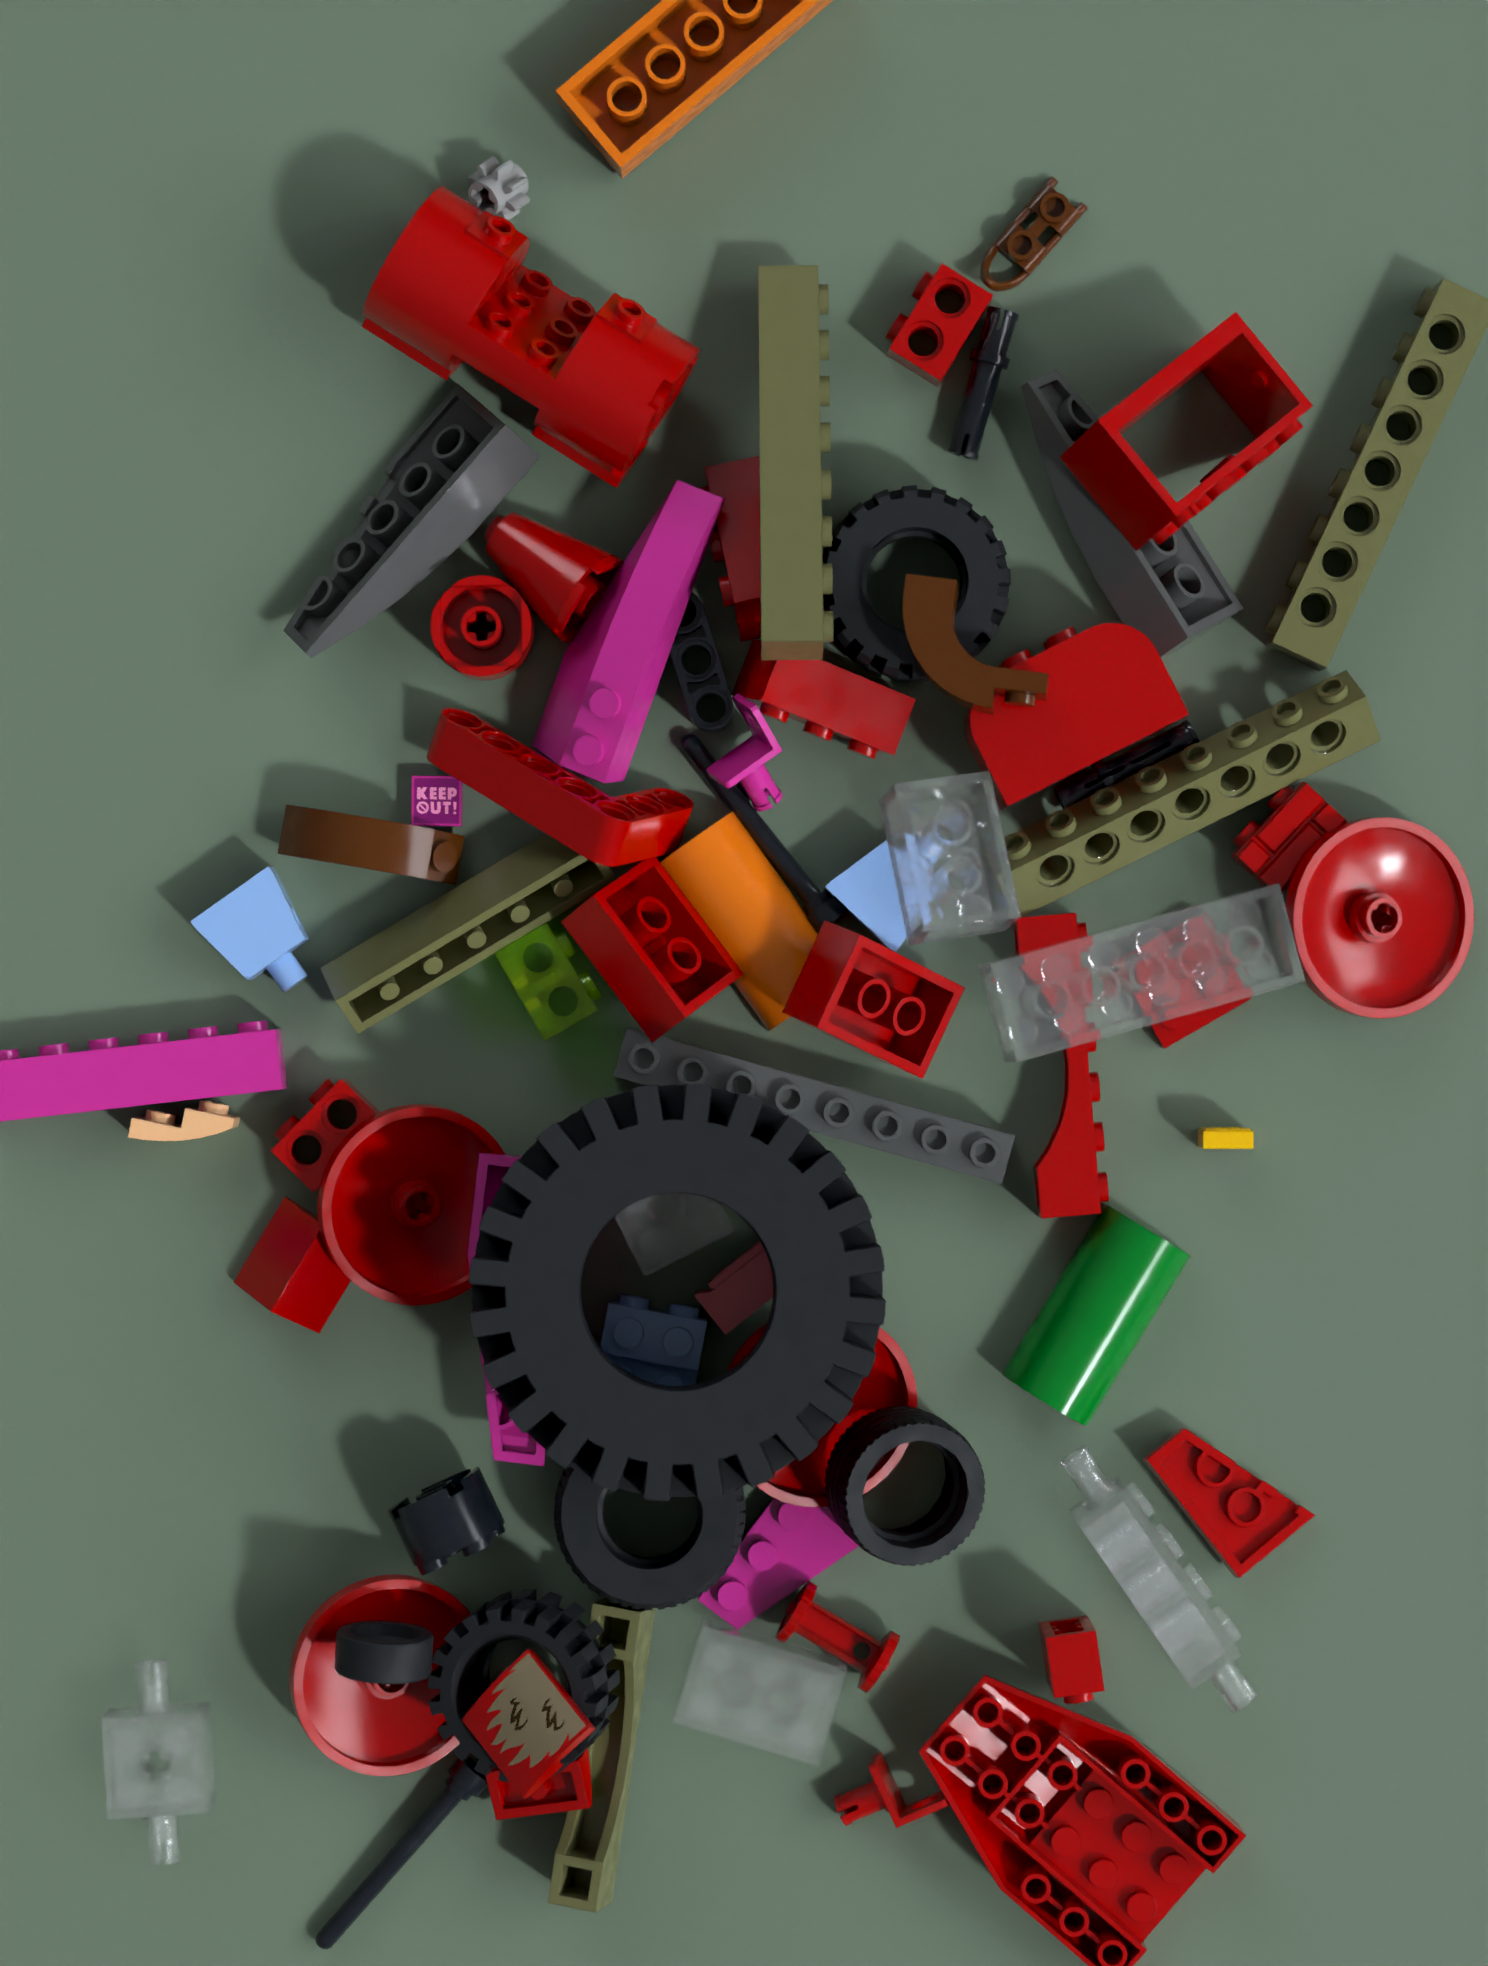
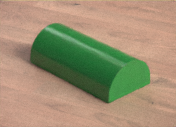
(1095, 1315)

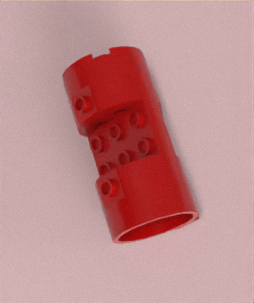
(462, 296)

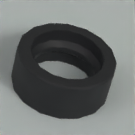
(383, 1652)

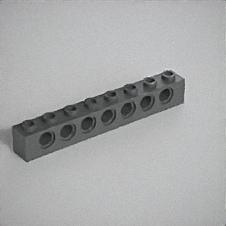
(823, 1106)

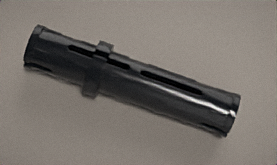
(983, 382)
(1127, 764)

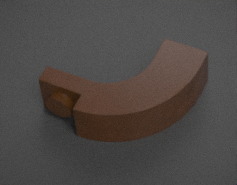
(929, 627)
(370, 844)

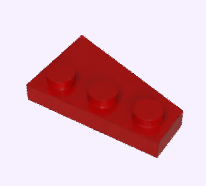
(1225, 1503)

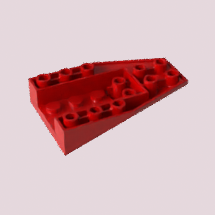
(1075, 1818)

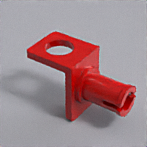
(884, 1794)

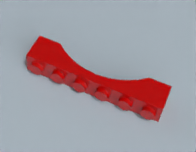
(1067, 1169)

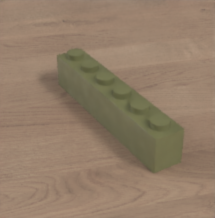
(461, 929)

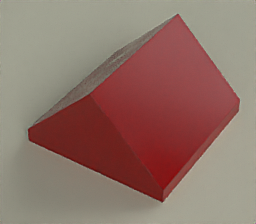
(293, 1269)

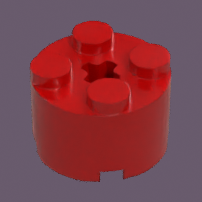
(462, 607)

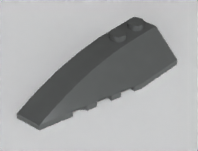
(433, 501)
(1160, 590)

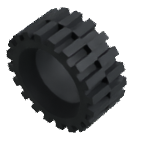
(468, 1652)

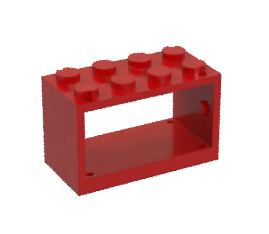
(1248, 382)

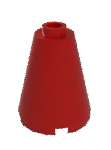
(551, 570)

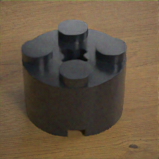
(448, 1519)

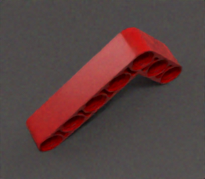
(553, 799)

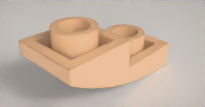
(197, 1123)

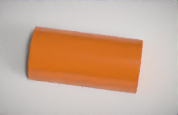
(747, 912)

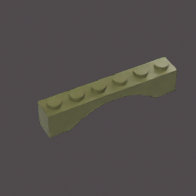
(592, 1837)

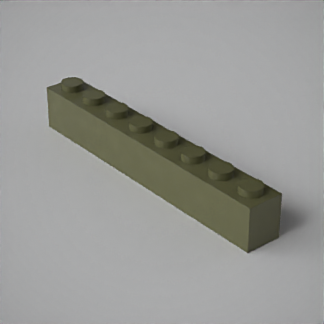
(791, 463)

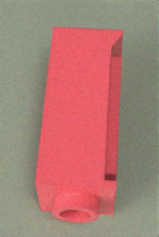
(738, 1289)

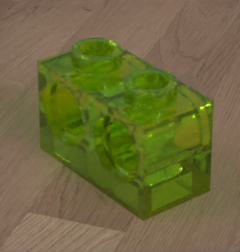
(537, 987)

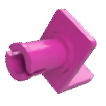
(748, 759)

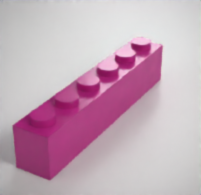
(141, 1073)

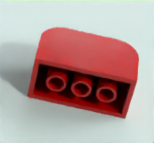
(1100, 698)

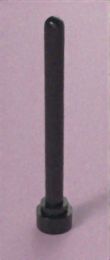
(818, 905)
(460, 1785)

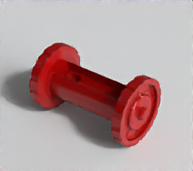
(836, 1636)

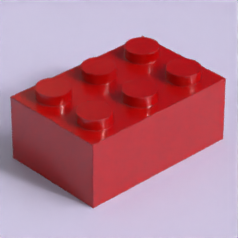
(652, 947)
(873, 999)

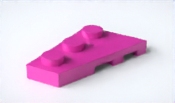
(775, 1558)

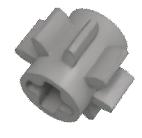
(498, 188)

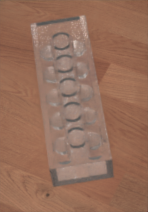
(1141, 973)

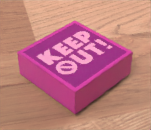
(436, 801)

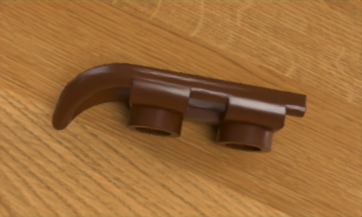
(1022, 245)

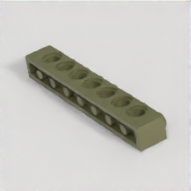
(1466, 319)
(1189, 790)

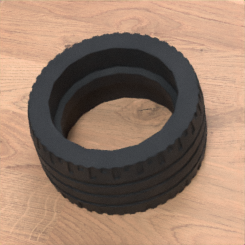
(951, 1515)

